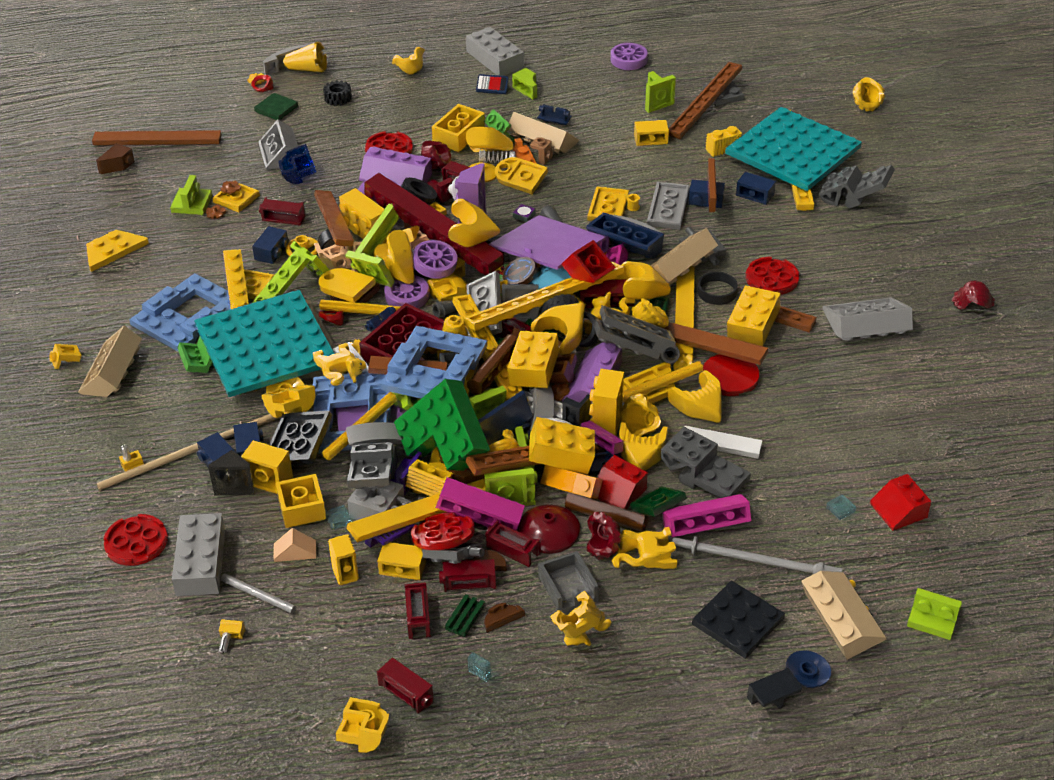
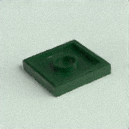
(276, 106)
(658, 501)

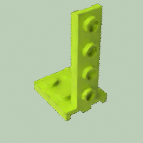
(363, 257)
(290, 270)
(514, 484)

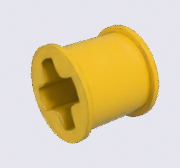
(633, 202)

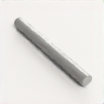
(258, 593)

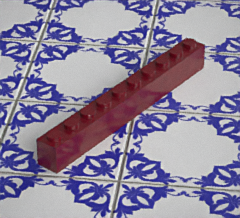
(430, 222)

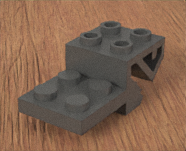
(854, 185)
(703, 464)
(372, 465)

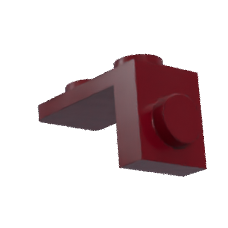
(442, 189)

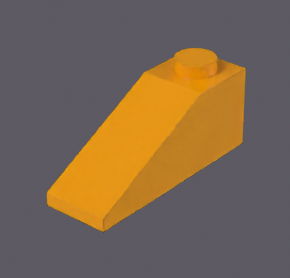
(571, 481)

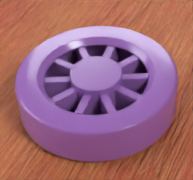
(629, 56)
(434, 259)
(414, 294)

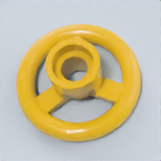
(302, 241)

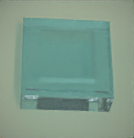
(841, 507)
(337, 517)
(479, 666)

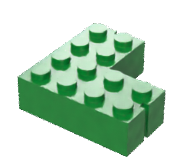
(445, 421)

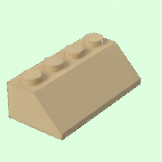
(531, 128)
(684, 255)
(111, 364)
(842, 612)

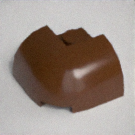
(564, 369)

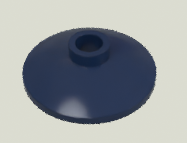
(809, 668)

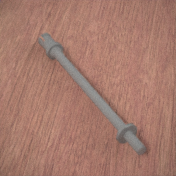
(695, 545)

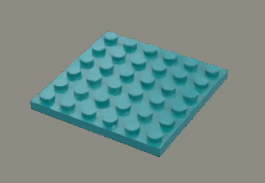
(793, 148)
(263, 342)

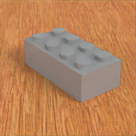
(495, 51)
(198, 554)

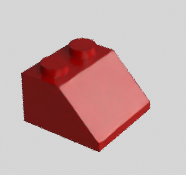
(588, 263)
(621, 482)
(901, 502)

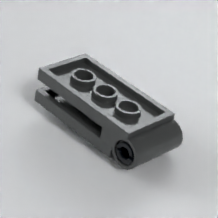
(636, 335)

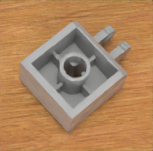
(375, 500)

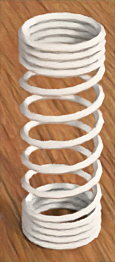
(482, 154)

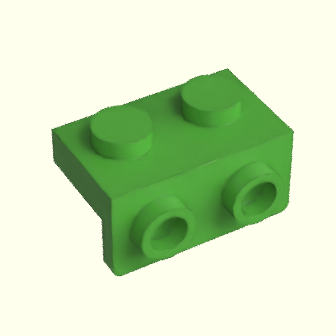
(496, 121)
(195, 356)

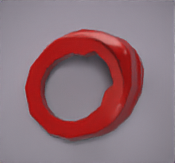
(268, 86)
(336, 318)

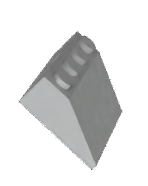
(869, 318)

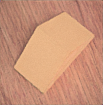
(294, 546)

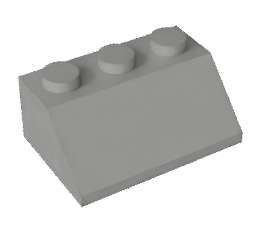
(275, 143)

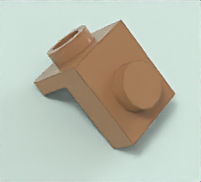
(544, 148)

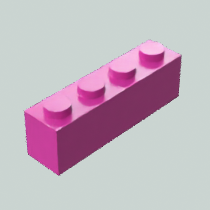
(478, 504)
(707, 515)

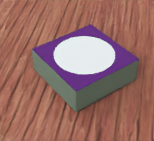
(524, 213)

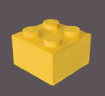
(268, 465)
(300, 500)

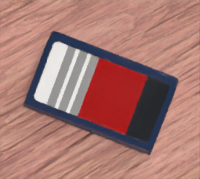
(492, 84)

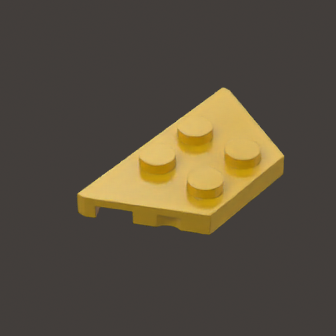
(112, 247)
(647, 375)

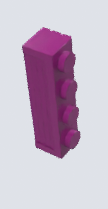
(604, 438)

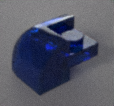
(297, 164)

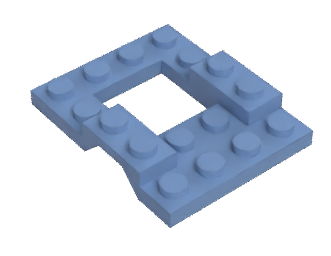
(169, 326)
(417, 380)
(363, 392)

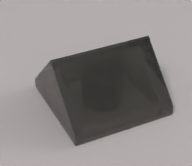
(231, 475)

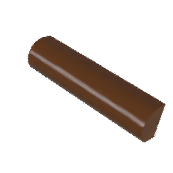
(492, 366)
(620, 515)

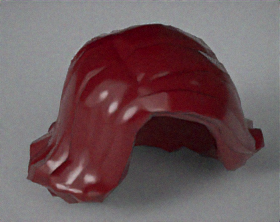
(438, 152)
(974, 292)
(604, 536)

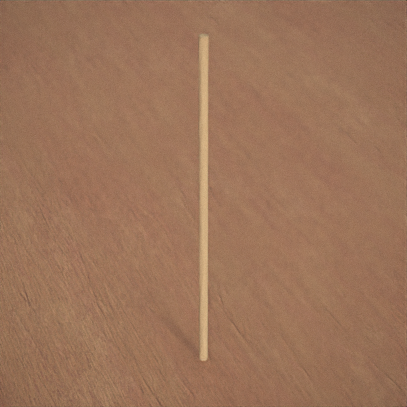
(170, 457)

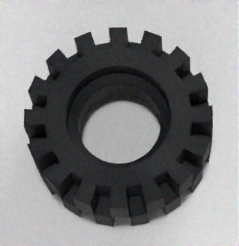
(337, 93)

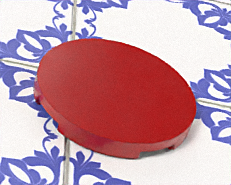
(390, 141)
(772, 275)
(733, 374)
(443, 531)
(135, 540)

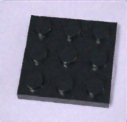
(302, 434)
(738, 619)

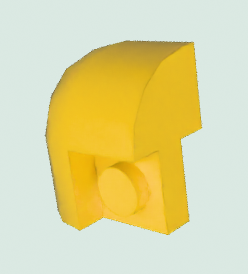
(446, 288)
(289, 400)
(363, 724)

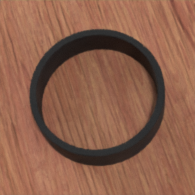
(717, 299)

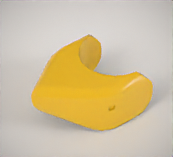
(488, 139)
(474, 224)
(397, 256)
(643, 282)
(567, 320)
(699, 404)
(642, 451)

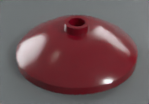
(551, 524)

